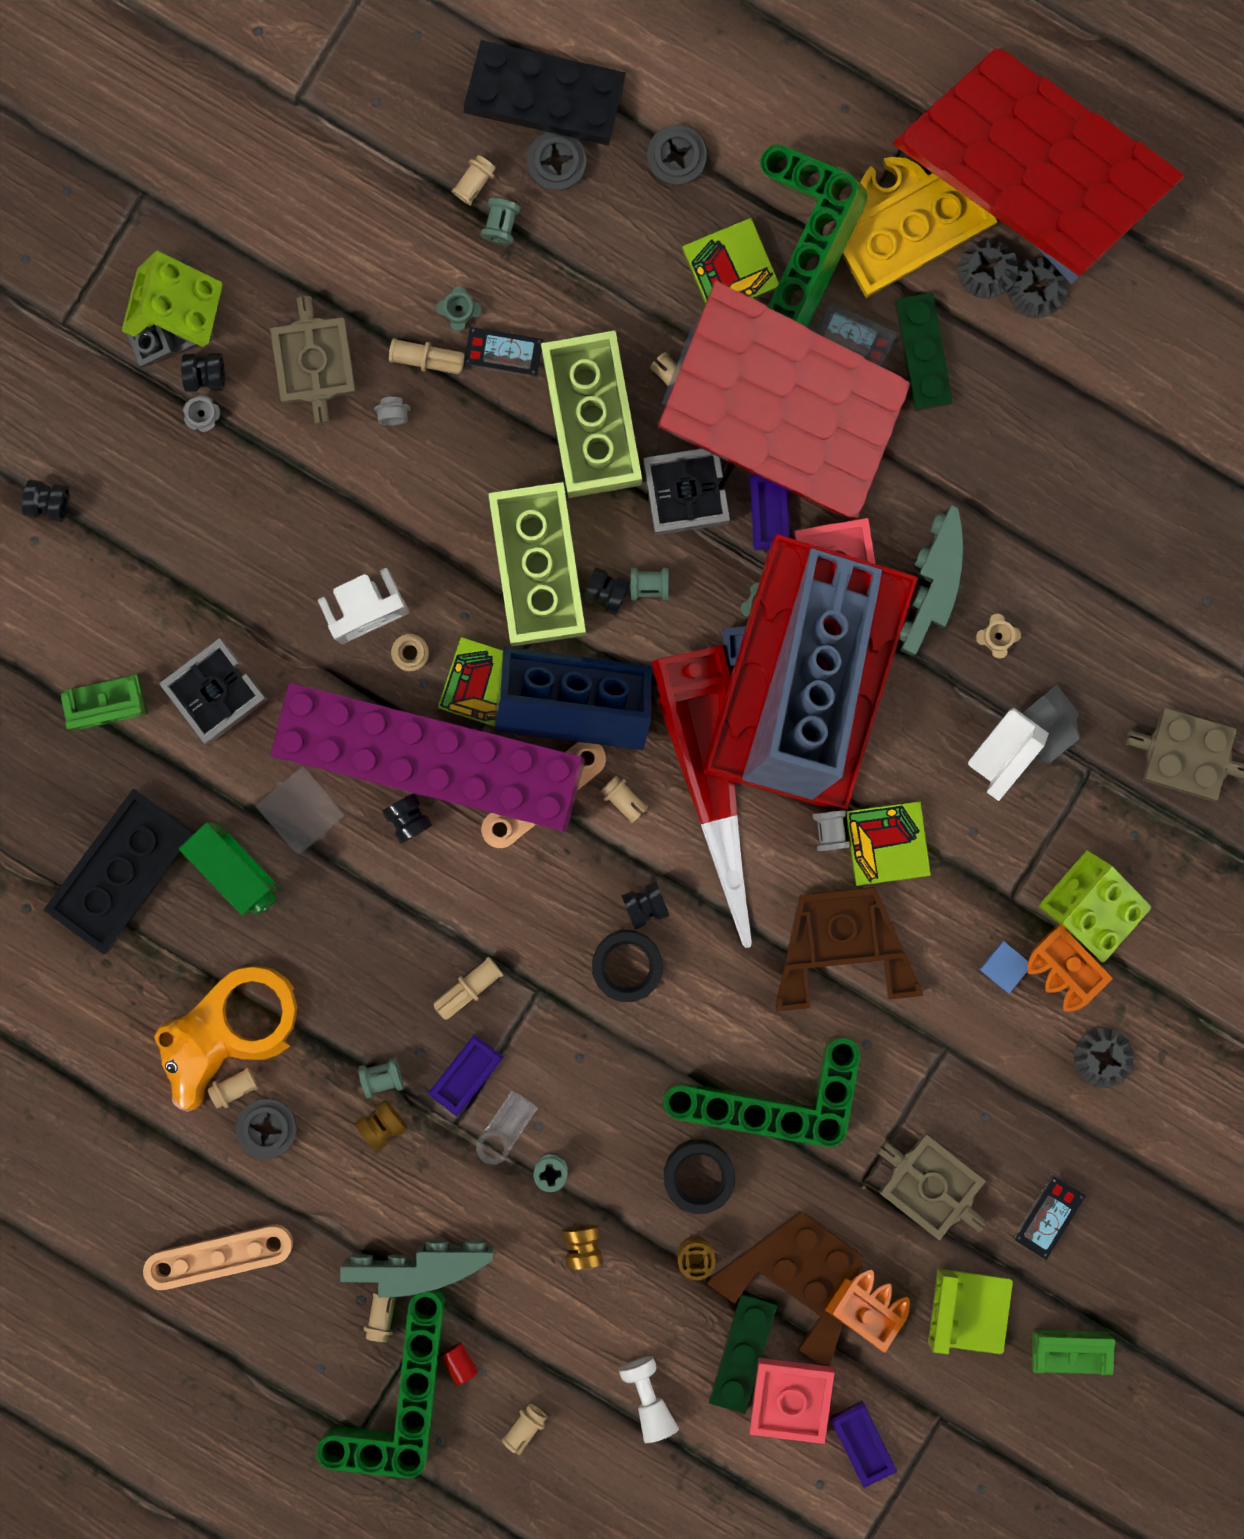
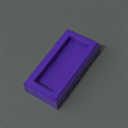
(768, 512)
(465, 1075)
(863, 1444)

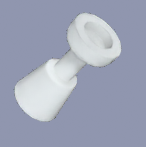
(654, 1415)

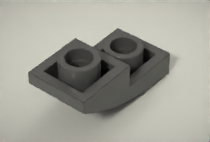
(158, 344)

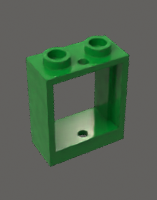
(230, 869)

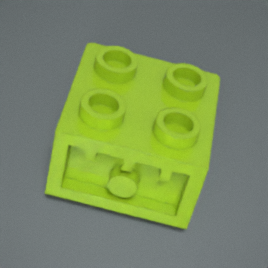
(173, 299)
(1095, 905)
(969, 1312)

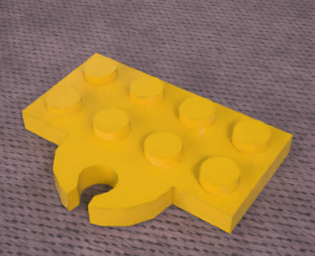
(908, 225)

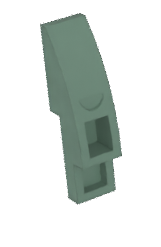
(941, 568)
(433, 1269)

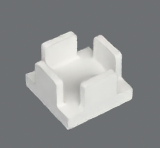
(363, 607)

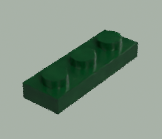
(923, 351)
(741, 1353)

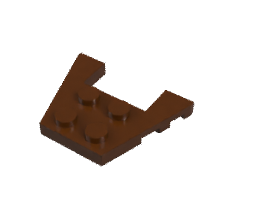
(840, 931)
(807, 1265)

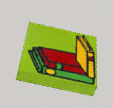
(732, 258)
(473, 682)
(887, 843)

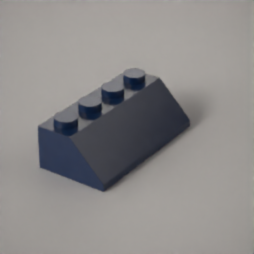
(573, 698)

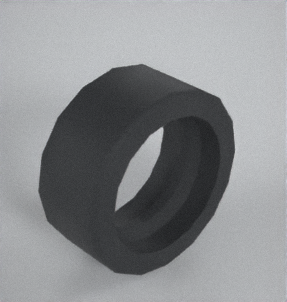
(637, 992)
(702, 1205)

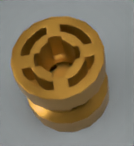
(381, 1126)
(582, 1247)
(692, 1253)

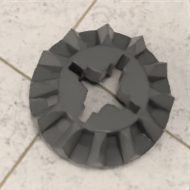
(683, 140)
(541, 152)
(981, 284)
(1031, 303)
(1088, 1066)
(251, 1137)

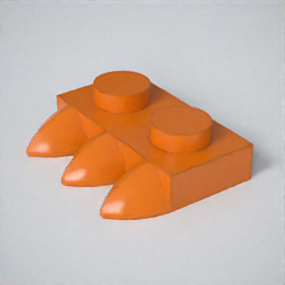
(1069, 968)
(869, 1311)

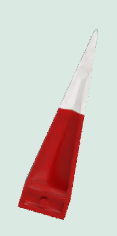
(691, 700)

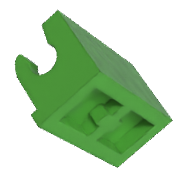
(103, 703)
(1072, 1352)

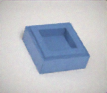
(1004, 967)

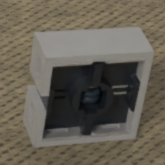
(685, 491)
(213, 691)

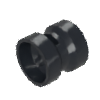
(203, 372)
(45, 500)
(605, 591)
(407, 818)
(645, 905)

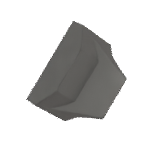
(1057, 717)

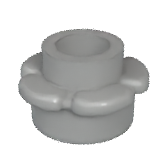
(191, 411)
(392, 411)

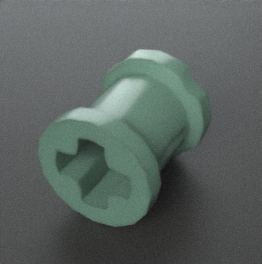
(507, 210)
(650, 584)
(381, 1077)
(542, 1181)

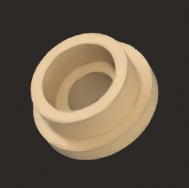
(403, 642)

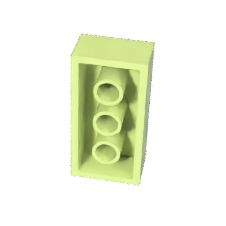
(591, 414)
(537, 564)

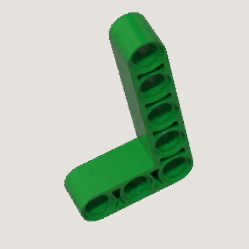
(812, 242)
(775, 1109)
(409, 1399)

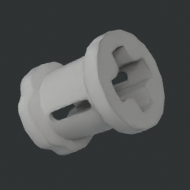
(831, 830)

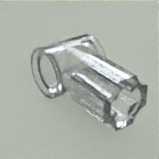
(507, 1125)

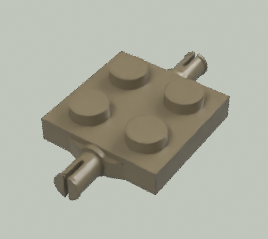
(313, 360)
(1188, 754)
(932, 1186)

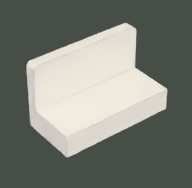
(1008, 751)

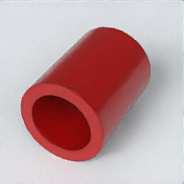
(458, 1364)

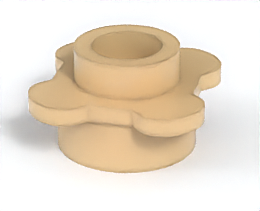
(998, 625)

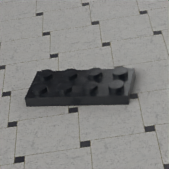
(544, 92)
(119, 871)

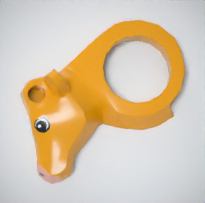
(202, 1039)

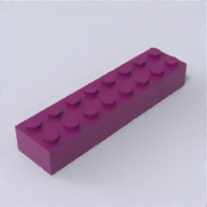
(428, 757)

